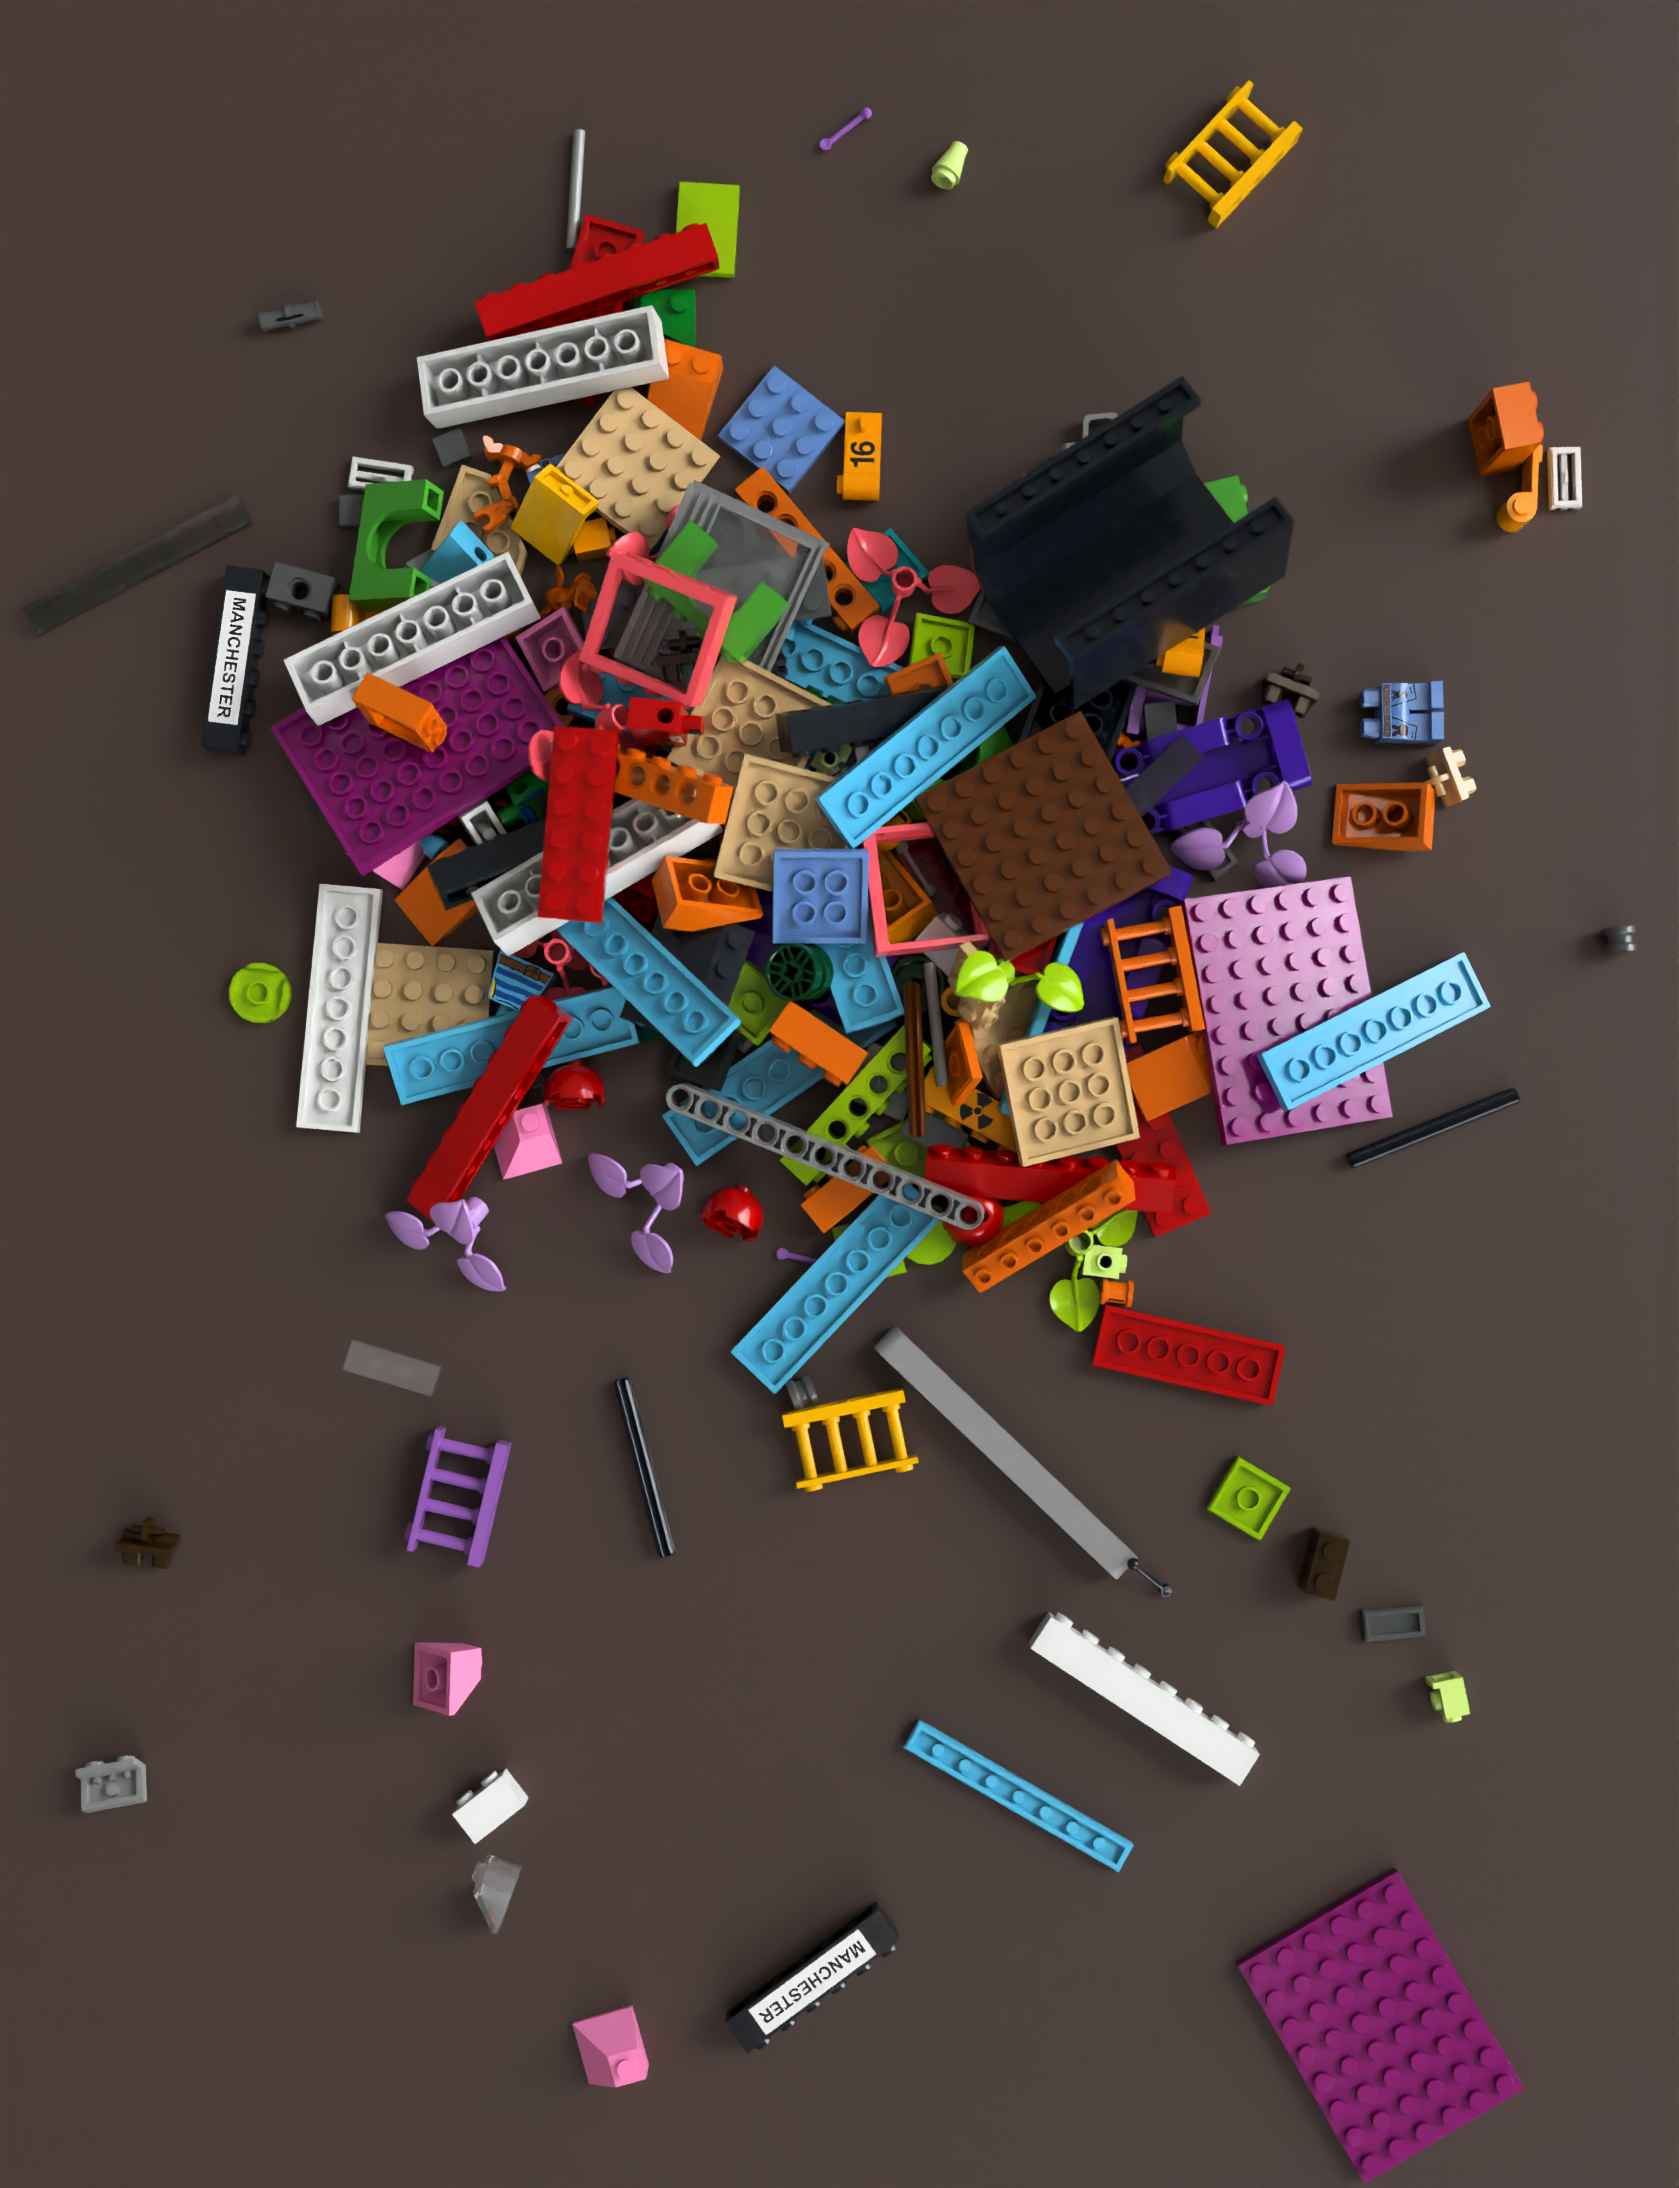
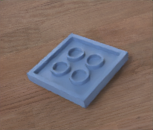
(781, 429)
(820, 895)

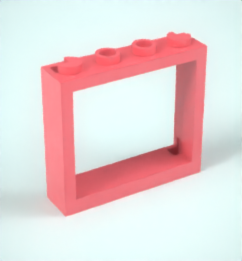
(723, 607)
(876, 903)

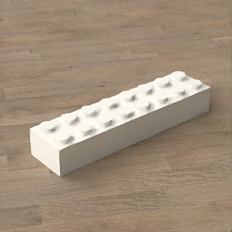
(543, 367)
(413, 637)
(638, 844)

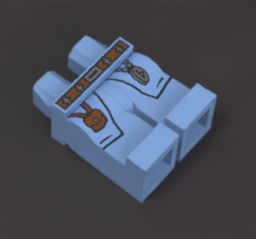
(1404, 713)

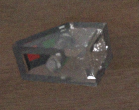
(494, 1888)

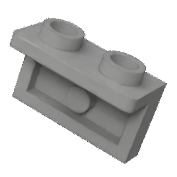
(112, 1784)

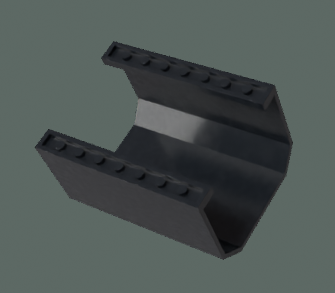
(1119, 550)

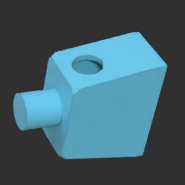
(456, 555)

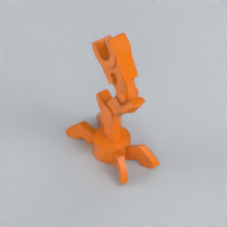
(511, 458)
(579, 591)

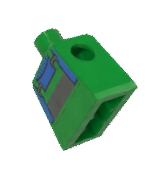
(528, 799)

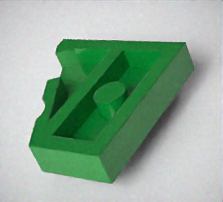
(676, 313)

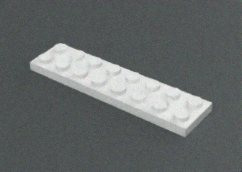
(339, 1008)

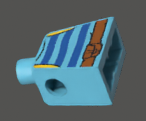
(516, 981)

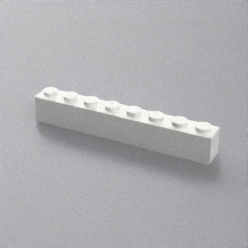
(1144, 1698)

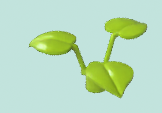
(987, 981)
(1078, 1300)

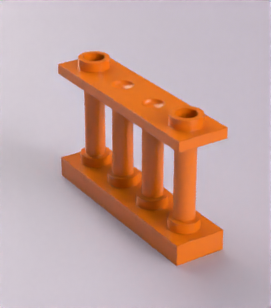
(1178, 955)

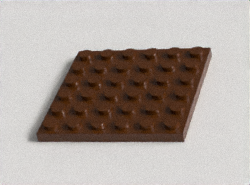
(1043, 836)

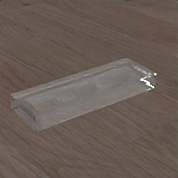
(392, 1367)

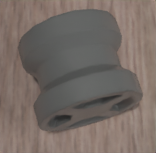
(1619, 939)
(802, 1392)

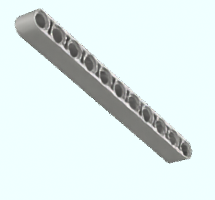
(809, 1155)
(1005, 1451)

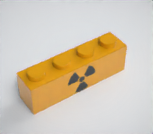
(977, 1113)

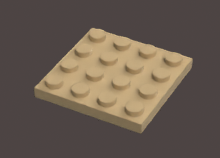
(636, 463)
(742, 720)
(772, 811)
(425, 992)
(1068, 1091)

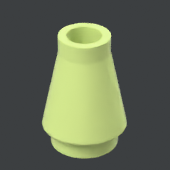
(949, 167)

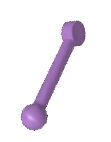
(825, 144)
(782, 1254)

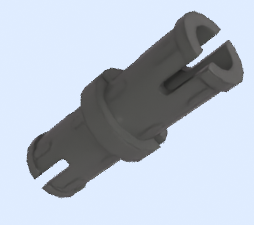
(290, 315)

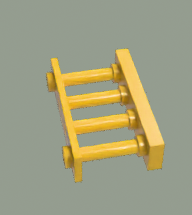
(1241, 182)
(860, 1409)

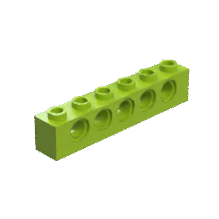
(860, 1088)

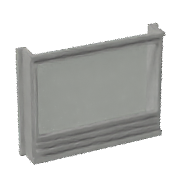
(749, 551)

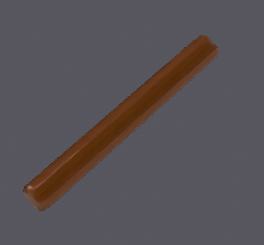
(914, 1059)

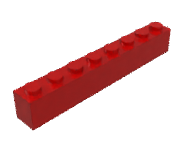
(599, 283)
(491, 1104)
(1001, 1177)

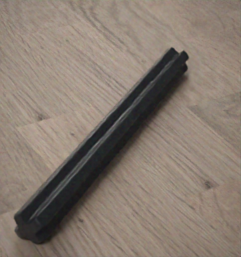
(1433, 1128)
(644, 1467)

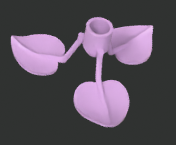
(1270, 810)
(662, 1183)
(461, 1223)

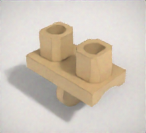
(1447, 778)

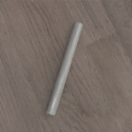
(575, 189)
(935, 1024)

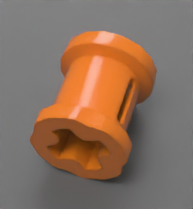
(1116, 1292)

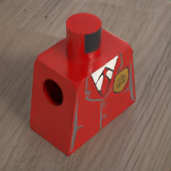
(661, 723)

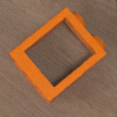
(400, 713)

